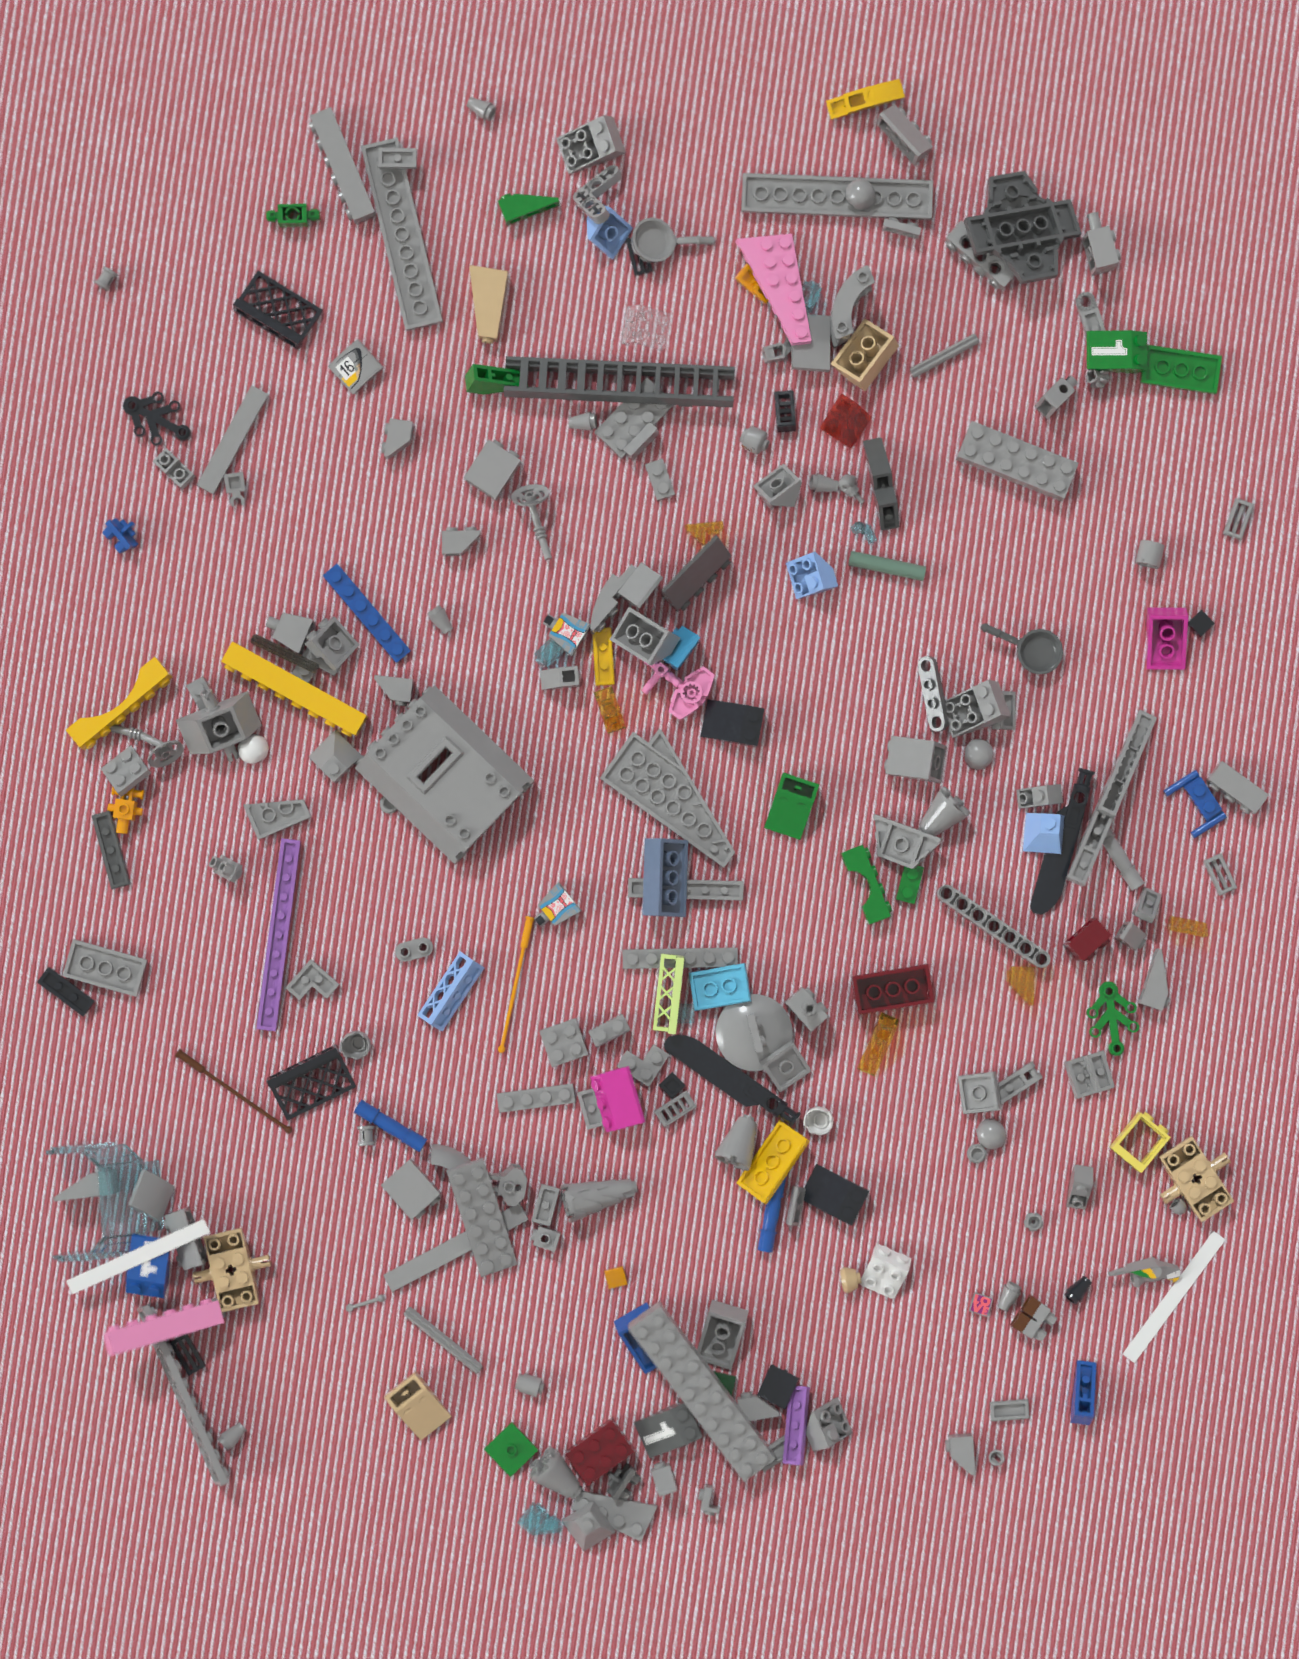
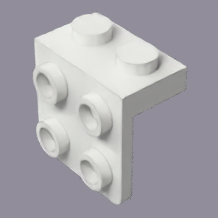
(886, 1271)

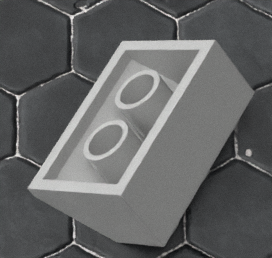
(904, 134)
(644, 637)
(192, 1253)

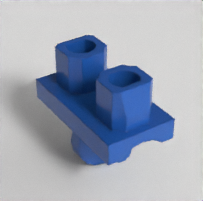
(123, 532)

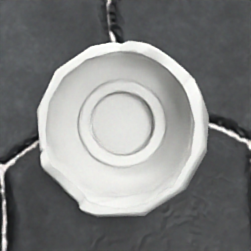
(253, 749)
(818, 1120)

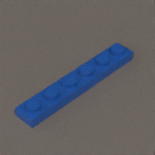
(367, 613)

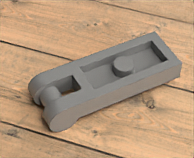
(1017, 1082)

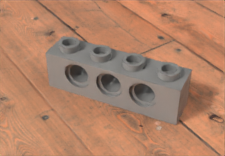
(998, 280)

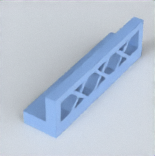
(453, 993)

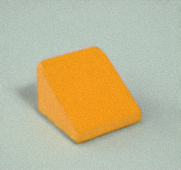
(615, 1277)

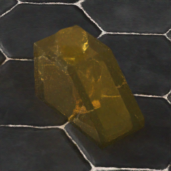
(1022, 982)

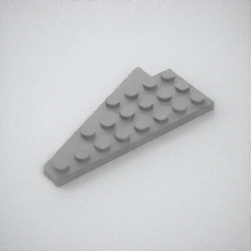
(661, 786)

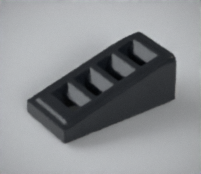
(786, 423)

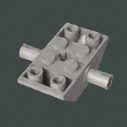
(202, 730)

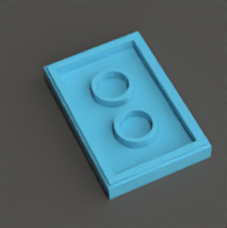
(720, 987)

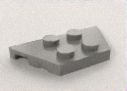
(903, 843)

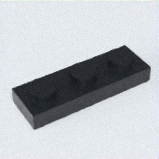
(66, 991)

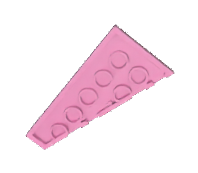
(778, 276)

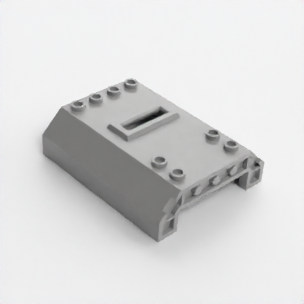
(463, 793)

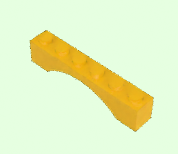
(150, 679)

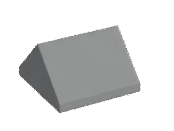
(640, 585)

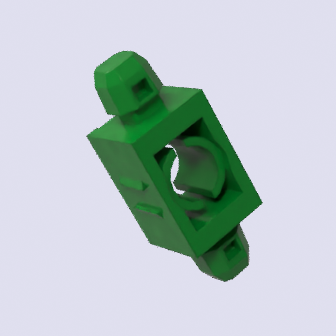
(273, 216)

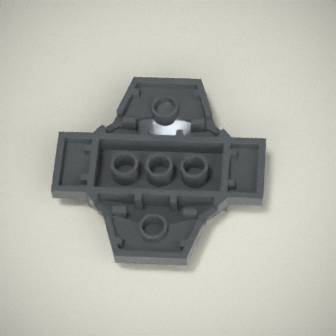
(1022, 227)

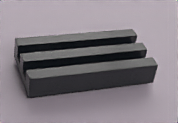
(643, 271)
(186, 1352)

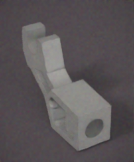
(769, 355)

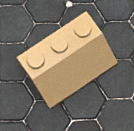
(865, 354)

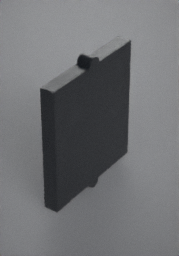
(778, 1386)

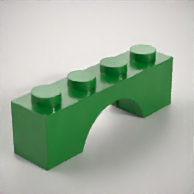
(875, 906)

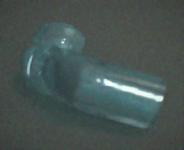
(863, 528)

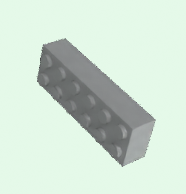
(1017, 461)

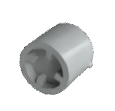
(1150, 554)

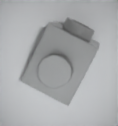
(705, 1496)

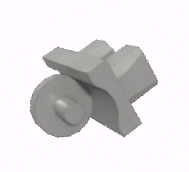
(226, 868)

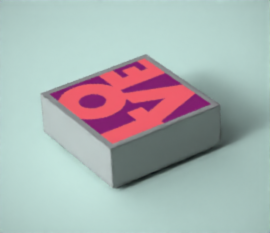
(980, 1304)

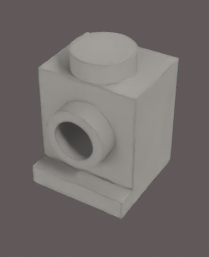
(553, 1236)

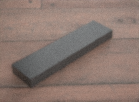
(111, 850)

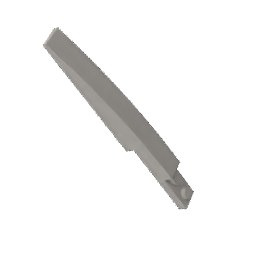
(1111, 798)

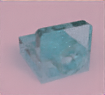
(811, 299)

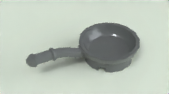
(1037, 651)

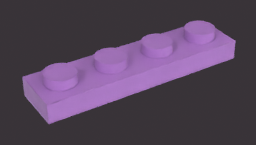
(796, 1426)

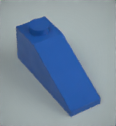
(1083, 1393)

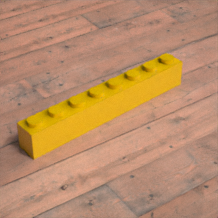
(291, 687)

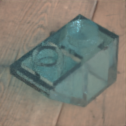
(538, 1522)

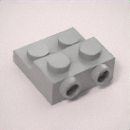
(331, 642)

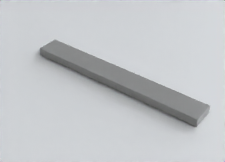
(445, 1252)

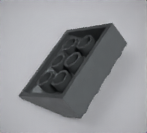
(696, 574)

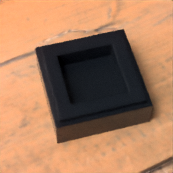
(1200, 623)
(672, 1085)

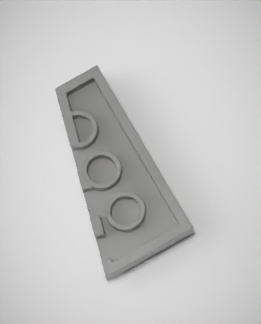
(624, 1516)

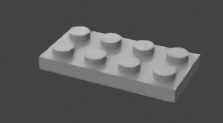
(629, 420)
(105, 967)

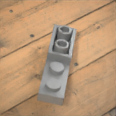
(606, 604)

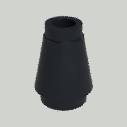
(1077, 1291)

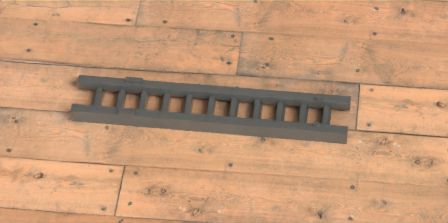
(618, 368)

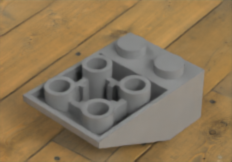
(591, 144)
(976, 708)

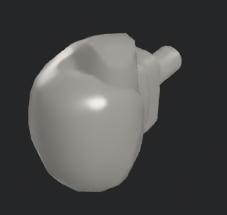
(848, 485)

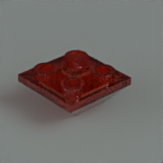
(846, 421)

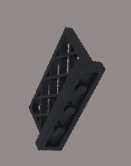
(266, 321)
(303, 1067)

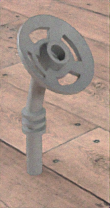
(530, 497)
(162, 749)

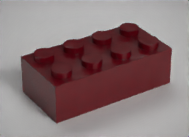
(892, 989)

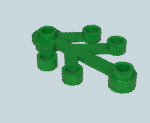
(1111, 1015)

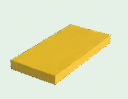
(773, 1162)

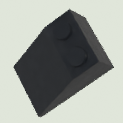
(732, 722)
(834, 1194)

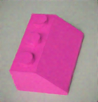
(617, 1099)

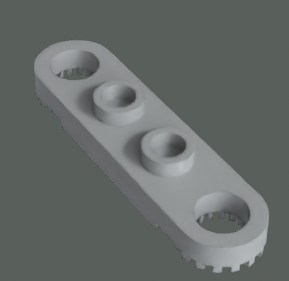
(1089, 315)

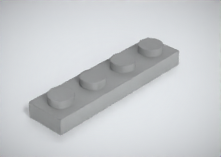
(536, 1098)

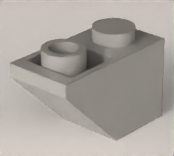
(398, 437)
(458, 542)
(560, 678)
(1039, 796)
(1080, 1187)

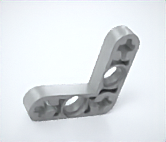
(607, 179)

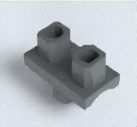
(620, 1480)

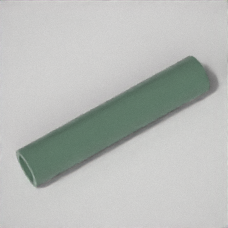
(887, 565)

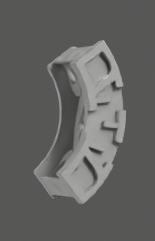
(850, 293)

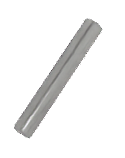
(944, 355)

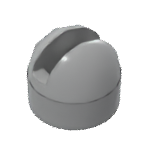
(1178, 1206)
(993, 1461)

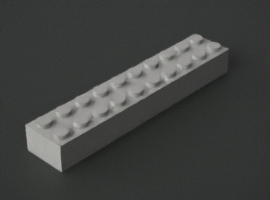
(701, 1391)

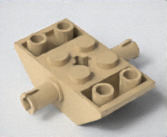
(1208, 1193)
(234, 1289)

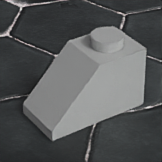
(397, 689)
(1131, 936)
(756, 1407)
(962, 1450)
(664, 1478)

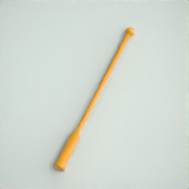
(524, 944)

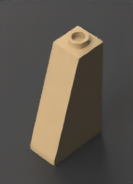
(489, 296)

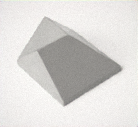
(779, 487)

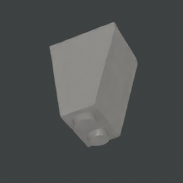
(915, 759)

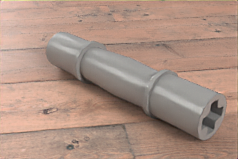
(1122, 861)

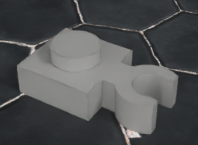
(235, 484)

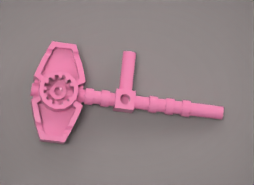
(690, 692)

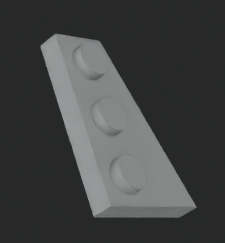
(276, 816)

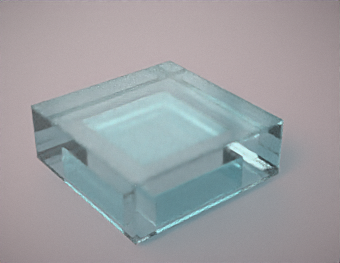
(686, 1013)

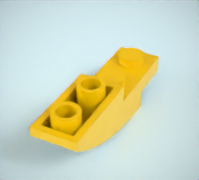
(865, 98)

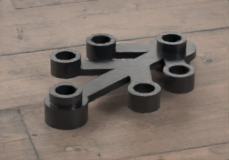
(154, 416)

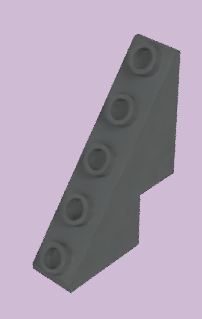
(882, 484)

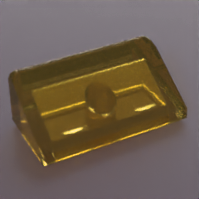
(1187, 926)

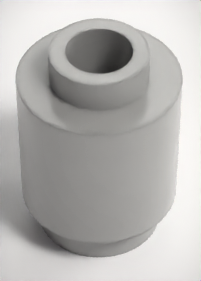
(529, 1385)

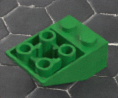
(791, 806)

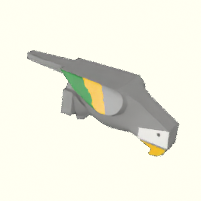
(1148, 1271)

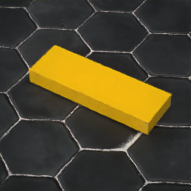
(603, 657)

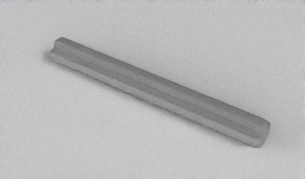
(443, 1340)

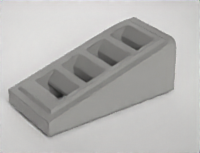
(685, 1094)

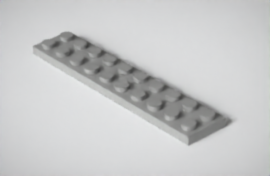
(827, 196)
(402, 240)
(188, 1403)

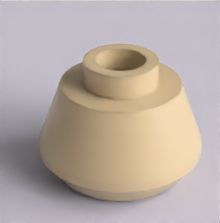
(849, 1279)

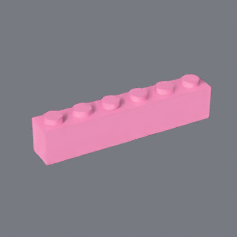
(163, 1327)

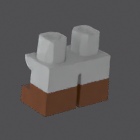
(1029, 1326)

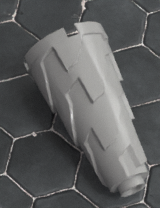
(594, 1196)

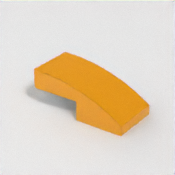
(747, 279)

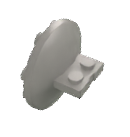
(752, 1031)

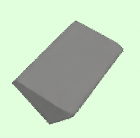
(641, 441)
(1009, 723)
(795, 1205)

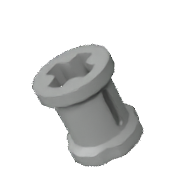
(106, 278)
(366, 1135)

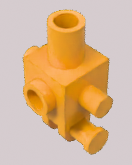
(126, 809)

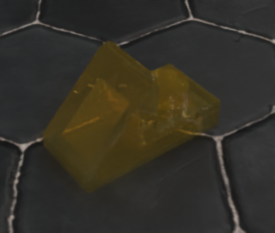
(698, 530)

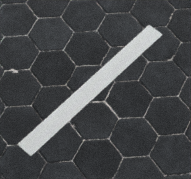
(138, 1256)
(1174, 1296)

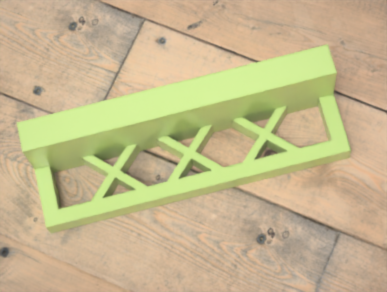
(674, 1007)

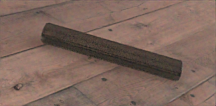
(284, 653)

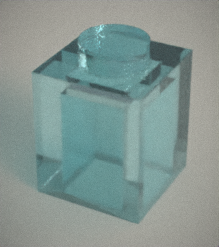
(548, 654)

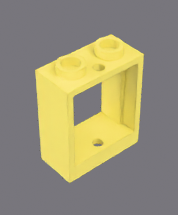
(1160, 1130)

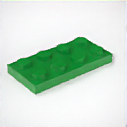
(1182, 369)

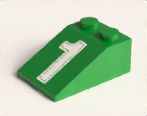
(1117, 351)

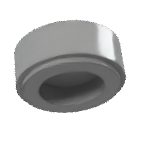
(386, 806)

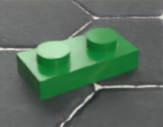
(909, 884)

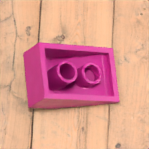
(1166, 638)

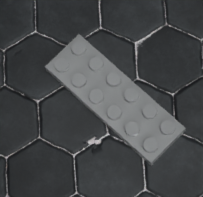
(481, 1217)

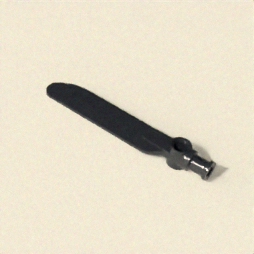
(1056, 866)
(726, 1076)

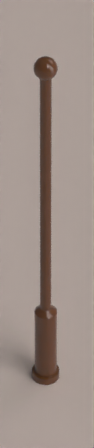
(201, 1069)

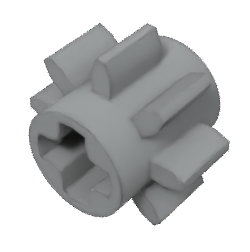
(1097, 378)

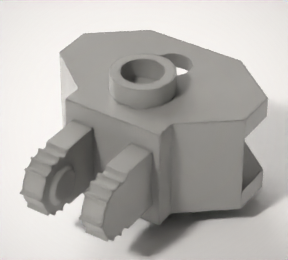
(507, 1184)

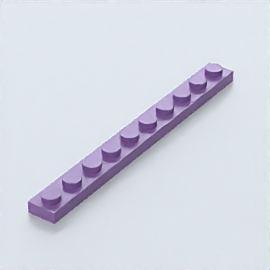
(278, 934)

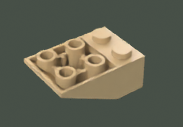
(417, 1405)

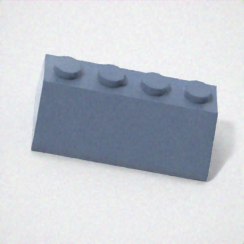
(665, 877)

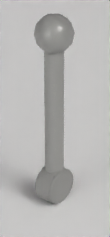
(350, 1307)

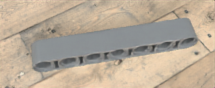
(1002, 929)

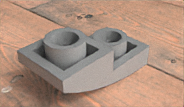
(174, 468)

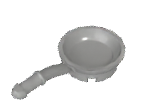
(655, 240)

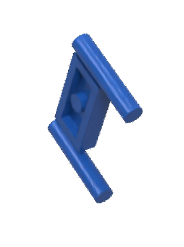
(1201, 798)

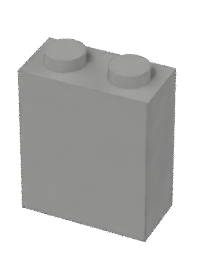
(493, 469)
(411, 1189)

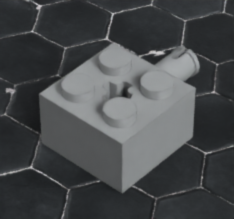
(1100, 246)
(806, 1008)

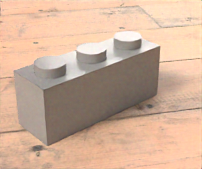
(1236, 788)

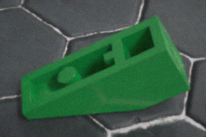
(521, 206)
(489, 379)

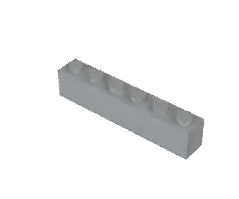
(343, 166)

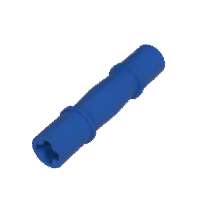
(390, 1125)
(770, 1220)

